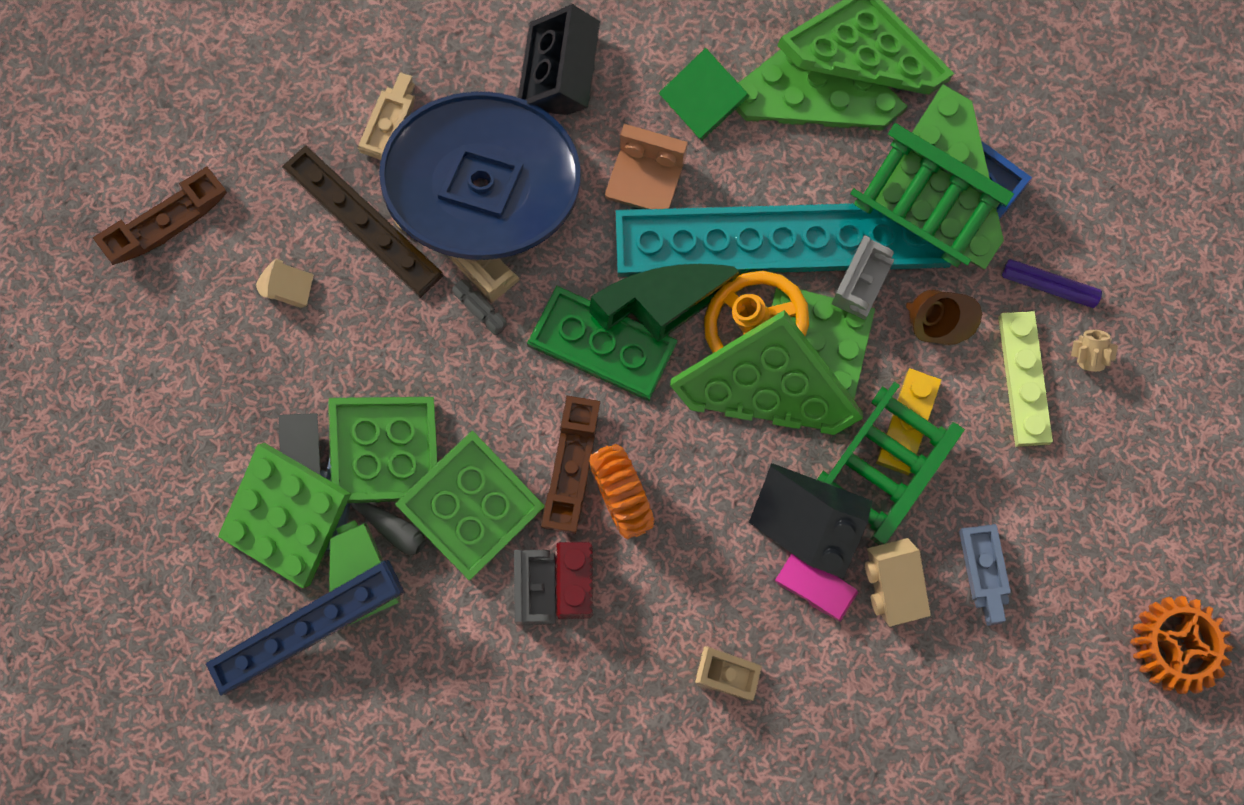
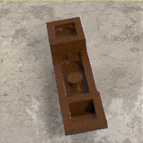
(164, 220)
(571, 465)

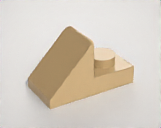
(728, 674)

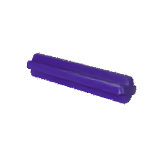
(1052, 283)

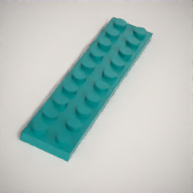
(763, 238)

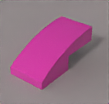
(818, 587)

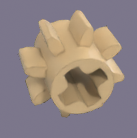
(1094, 350)

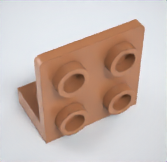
(646, 169)

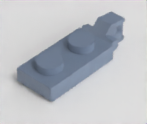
(986, 571)

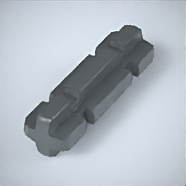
(479, 306)

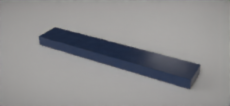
(305, 627)

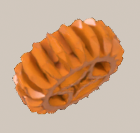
(622, 491)
(1170, 669)

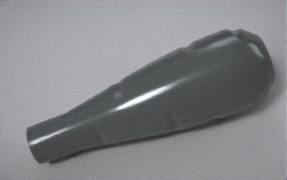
(395, 529)

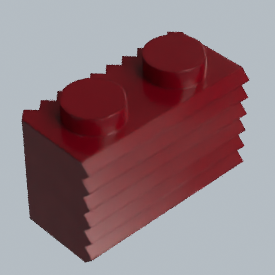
(574, 580)

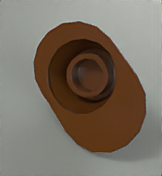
(944, 316)

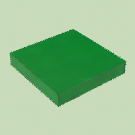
(704, 94)

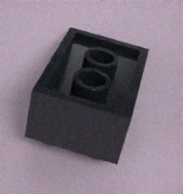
(811, 519)

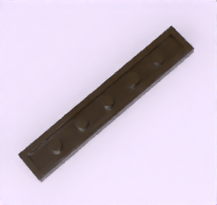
(363, 221)

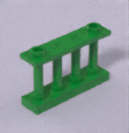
(961, 178)
(921, 466)

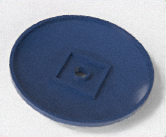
(473, 136)

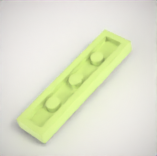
(1025, 379)

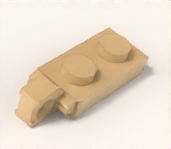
(388, 113)

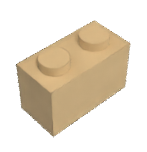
(897, 582)

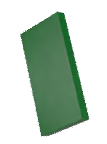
(621, 356)

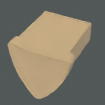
(285, 284)

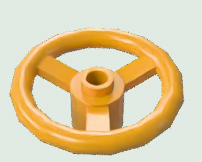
(750, 309)

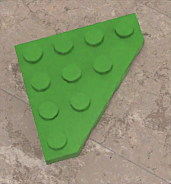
(866, 45)
(802, 96)
(952, 128)
(770, 377)

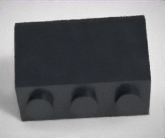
(560, 61)

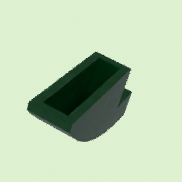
(661, 296)

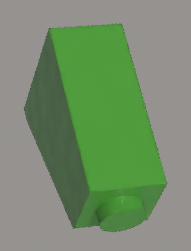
(351, 555)

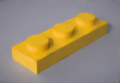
(919, 395)

